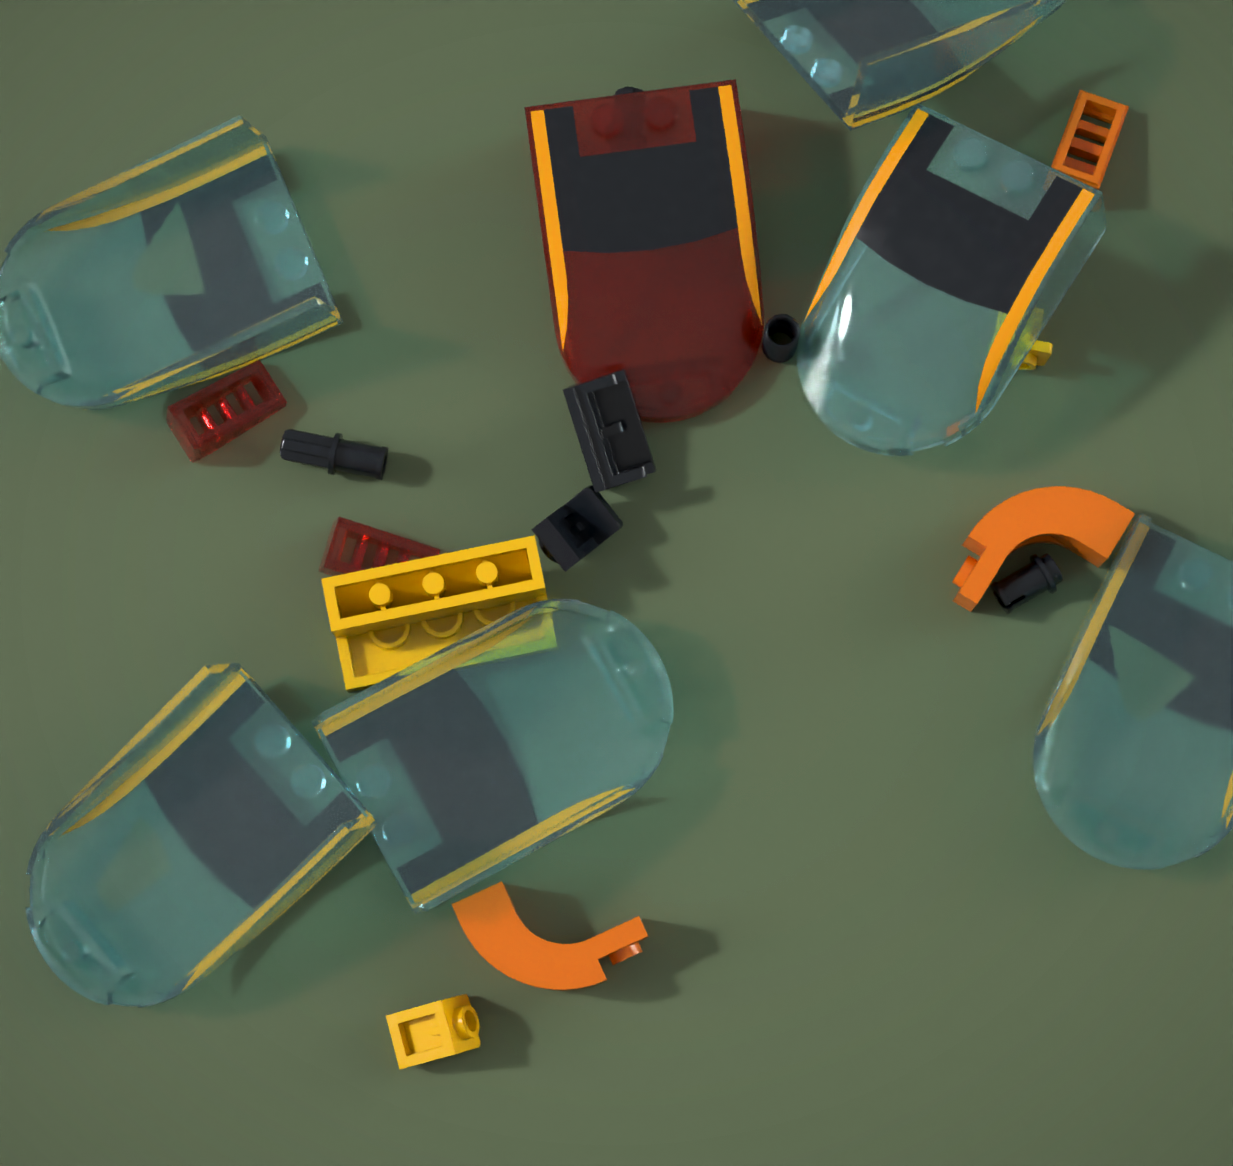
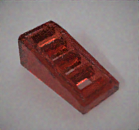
(234, 425)
(363, 535)

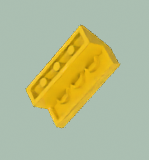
(419, 606)

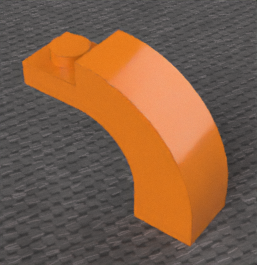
(1051, 515)
(515, 951)

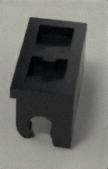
(609, 430)

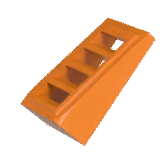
(1100, 109)

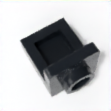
(577, 528)

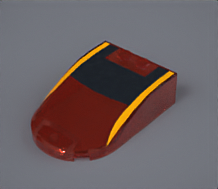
(651, 242)

